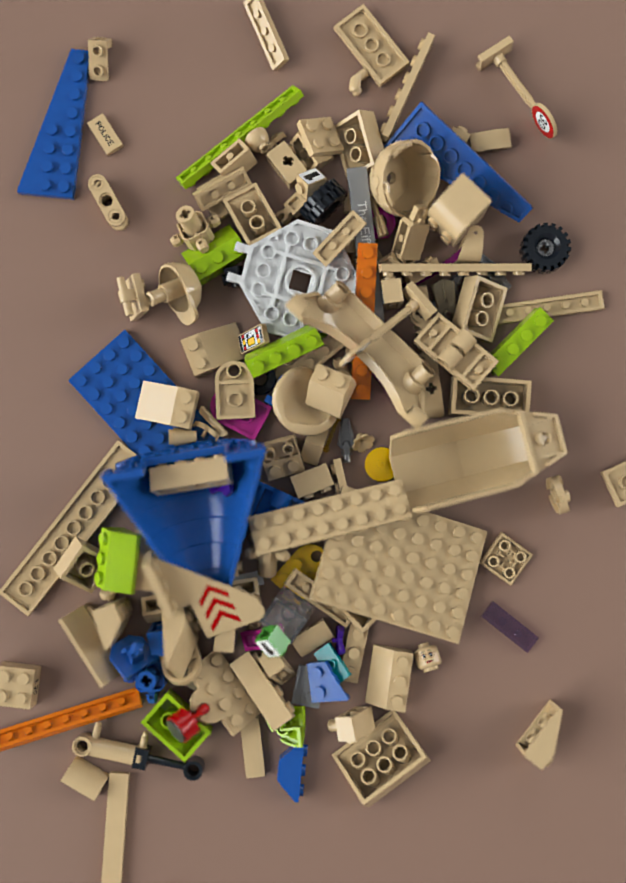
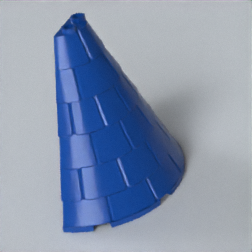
(193, 526)

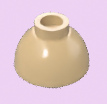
(258, 140)

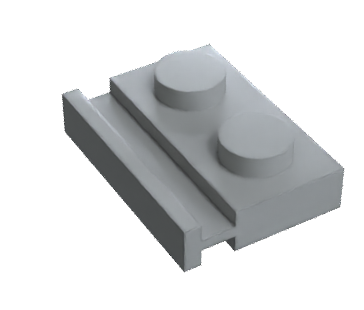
(301, 691)

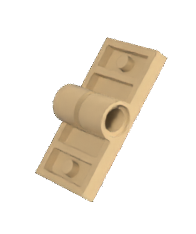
(456, 351)

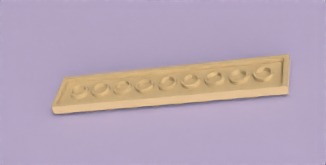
(80, 519)

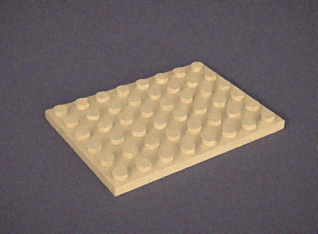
(404, 573)

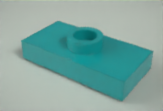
(329, 654)

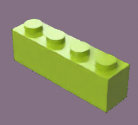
(520, 339)
(283, 350)

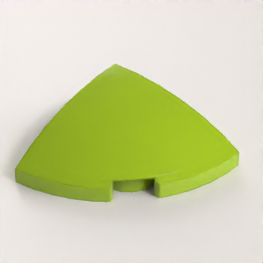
(293, 731)

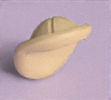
(290, 405)

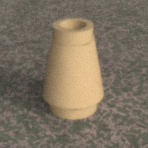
(181, 436)

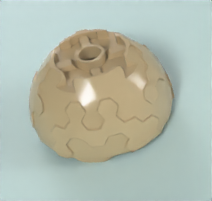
(413, 177)

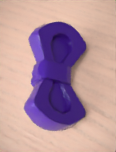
(227, 490)
(339, 630)

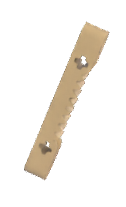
(433, 402)

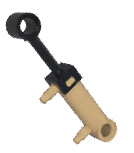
(131, 754)

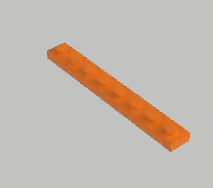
(365, 291)
(70, 718)

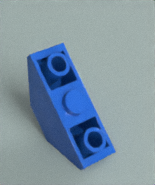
(291, 769)

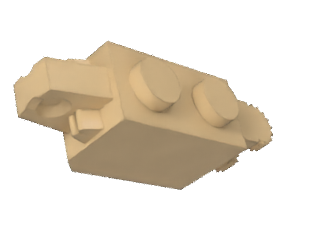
(411, 235)

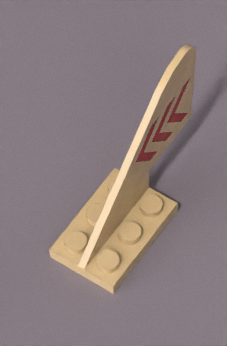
(214, 603)

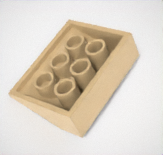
(381, 759)

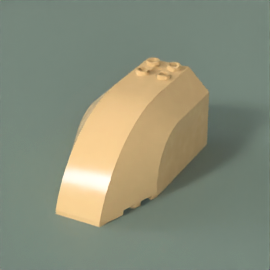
(474, 455)

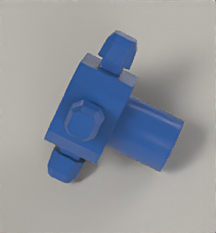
(152, 683)

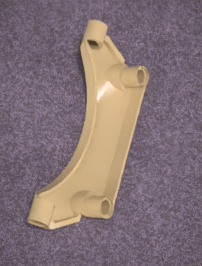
(389, 357)

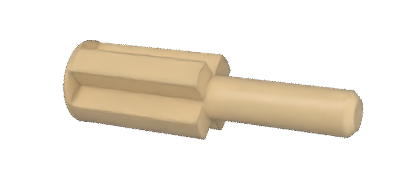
(378, 220)

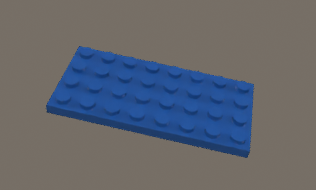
(113, 388)

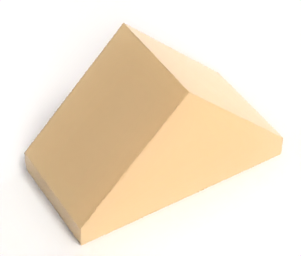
(313, 448)

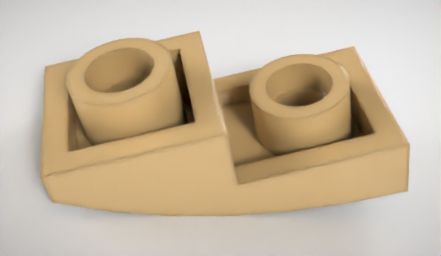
(491, 140)

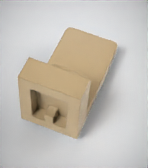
(98, 58)

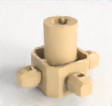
(194, 229)
(266, 563)

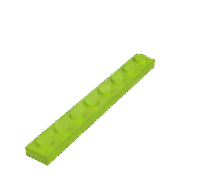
(262, 119)

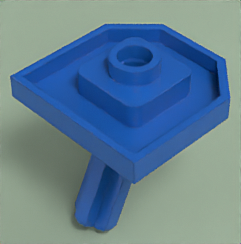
(131, 656)

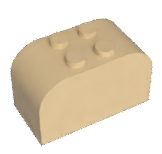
(458, 210)

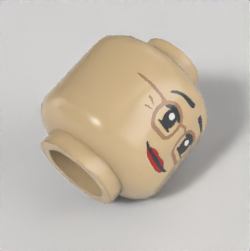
(427, 657)

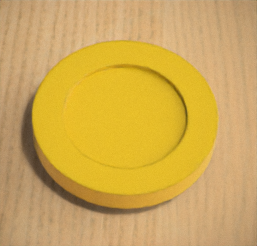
(378, 465)

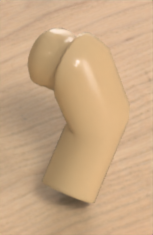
(355, 81)

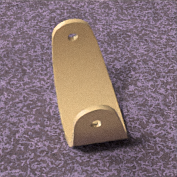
(471, 246)

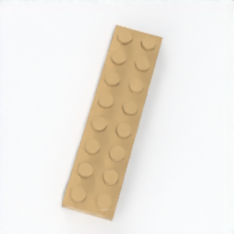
(329, 517)

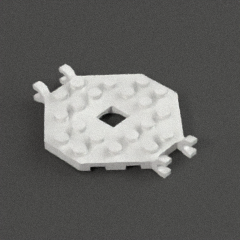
(270, 270)

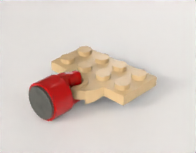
(216, 698)

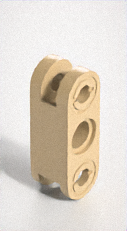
(102, 192)

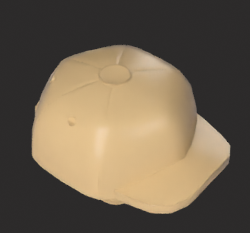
(179, 289)

